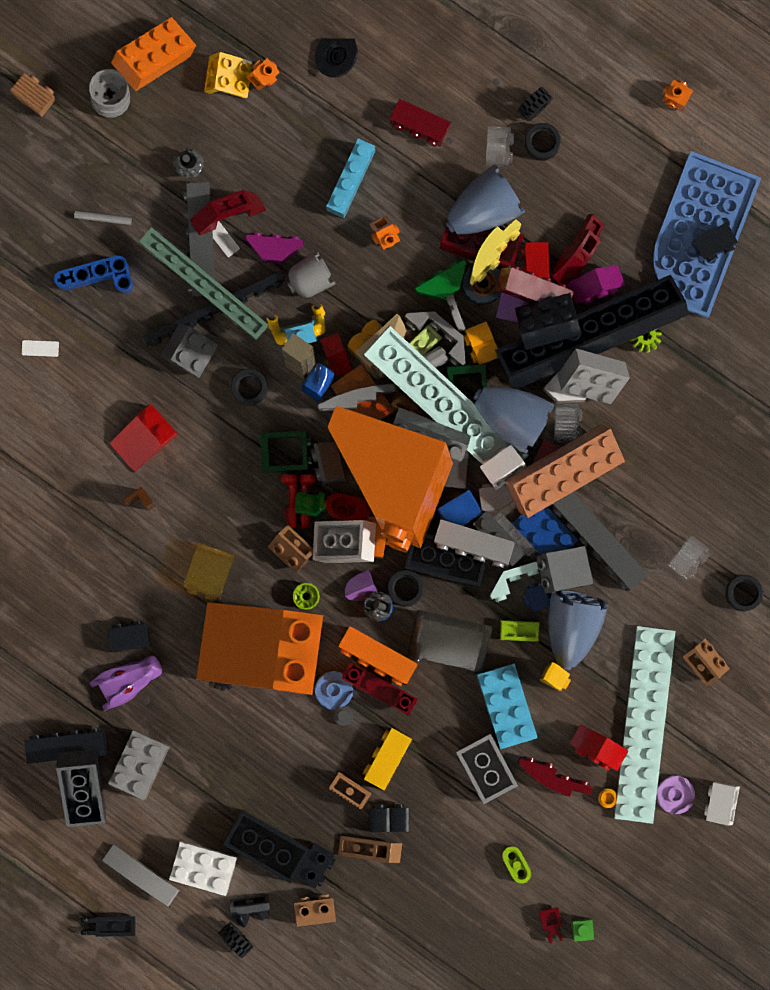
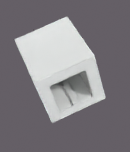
(554, 391)

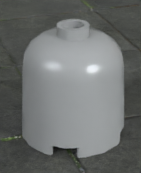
(309, 276)

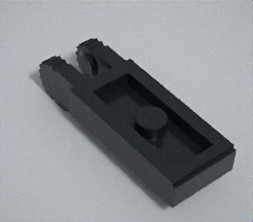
(111, 926)

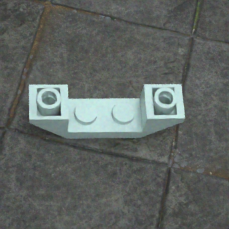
(501, 588)

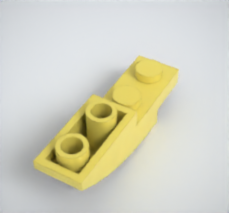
(491, 250)

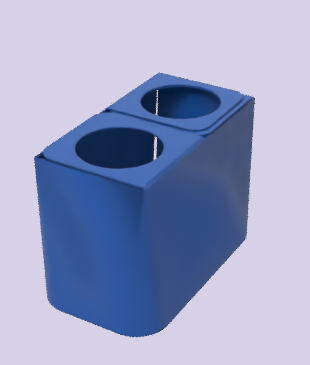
(318, 382)
(460, 510)

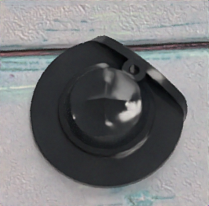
(336, 56)

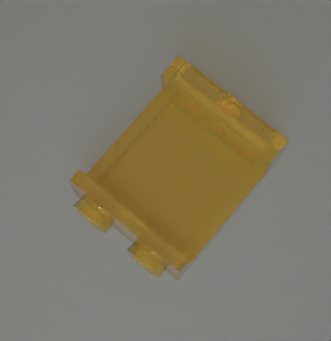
(208, 572)

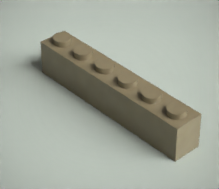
(299, 356)

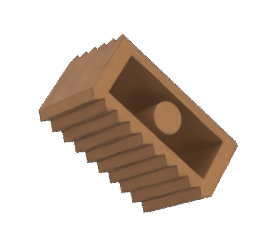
(32, 94)
(350, 790)

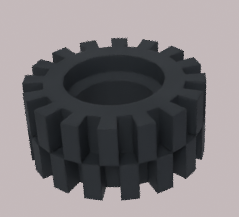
(535, 104)
(235, 939)

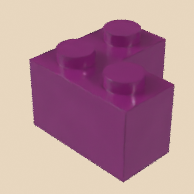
(597, 283)

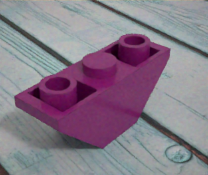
(274, 248)

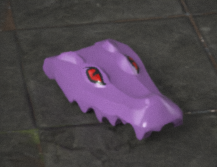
(125, 681)

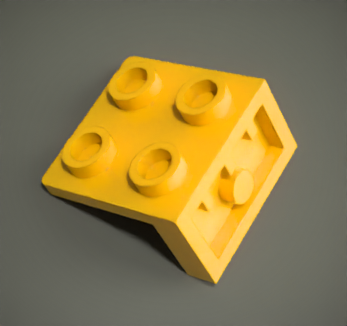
(228, 75)

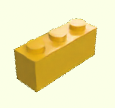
(386, 758)

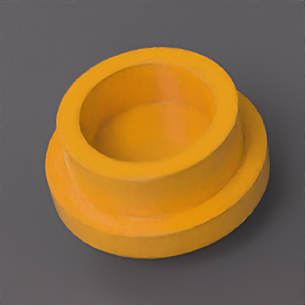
(607, 798)

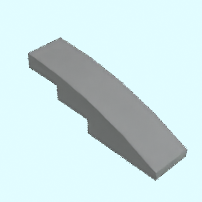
(350, 399)
(140, 875)

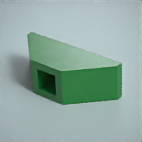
(443, 283)

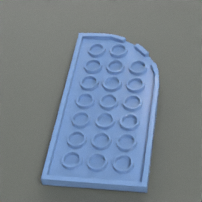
(704, 199)

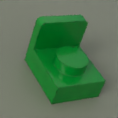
(310, 504)

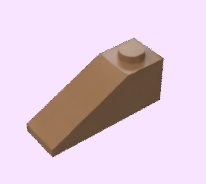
(370, 849)

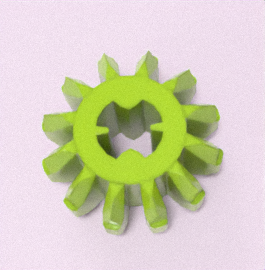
(648, 343)

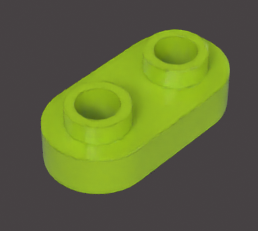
(516, 864)

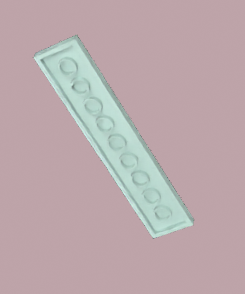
(434, 392)
(644, 724)

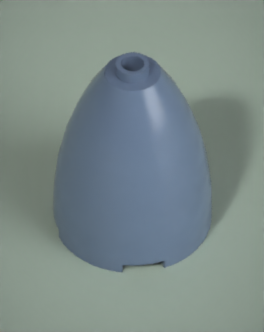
(484, 204)
(513, 414)
(574, 625)

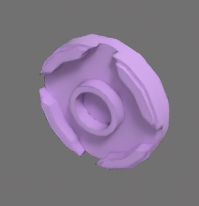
(675, 794)

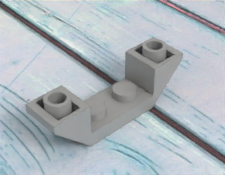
(418, 320)

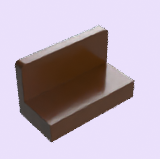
(139, 494)

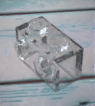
(498, 147)

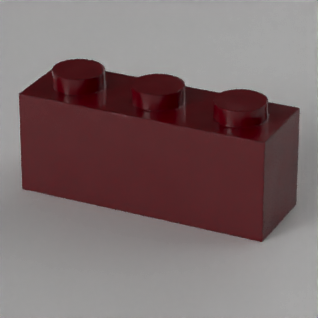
(419, 123)

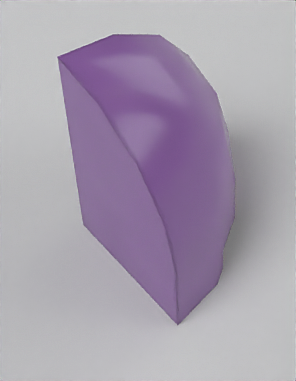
(360, 587)

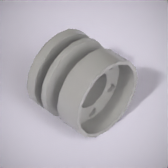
(105, 83)

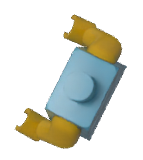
(307, 330)

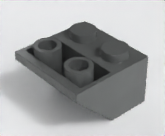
(329, 462)

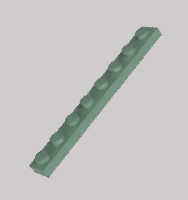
(203, 283)

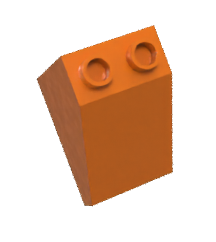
(395, 471)
(260, 648)

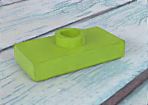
(519, 631)

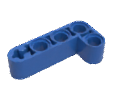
(92, 277)

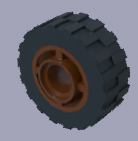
(479, 295)

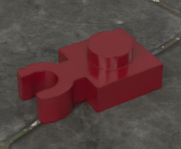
(551, 921)

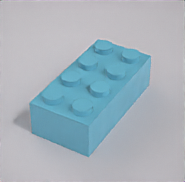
(507, 706)

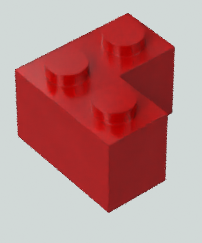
(598, 748)

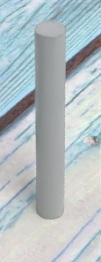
(103, 218)

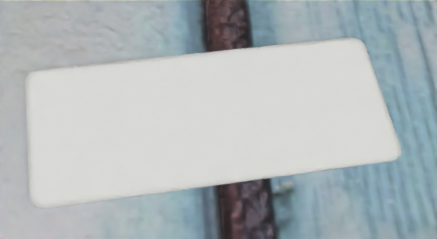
(224, 240)
(40, 348)

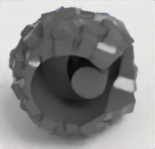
(188, 163)
(378, 606)

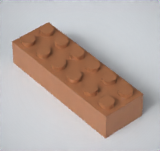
(564, 470)

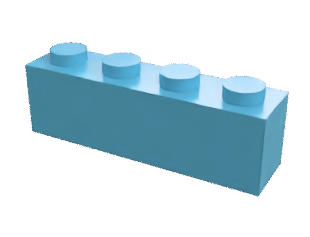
(351, 178)

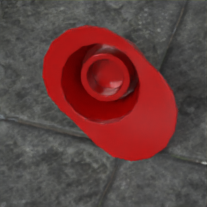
(347, 508)

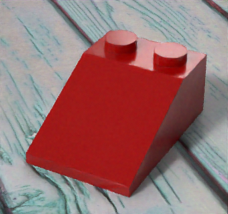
(143, 437)

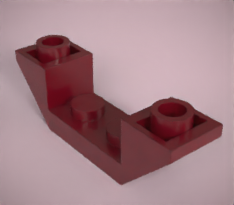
(225, 207)
(379, 688)

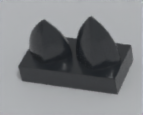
(242, 908)

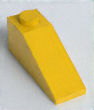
(555, 677)

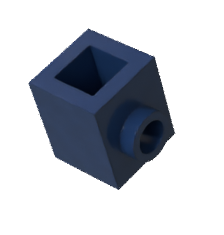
(536, 598)

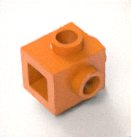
(263, 74)
(676, 94)
(384, 232)

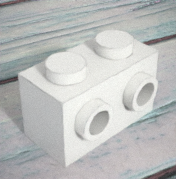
(502, 466)
(722, 803)

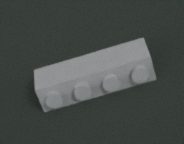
(474, 542)

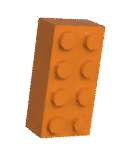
(153, 54)
(378, 656)

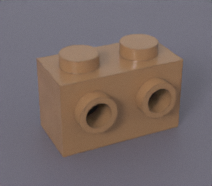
(291, 548)
(706, 662)
(316, 914)

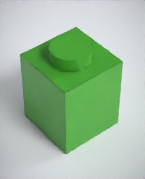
(582, 929)

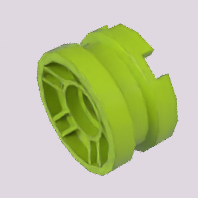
(306, 588)

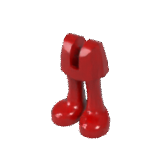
(291, 482)

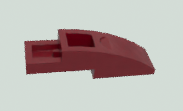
(579, 253)
(546, 775)

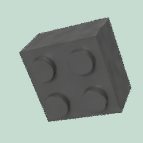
(189, 350)

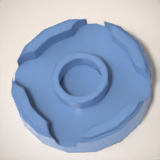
(333, 691)

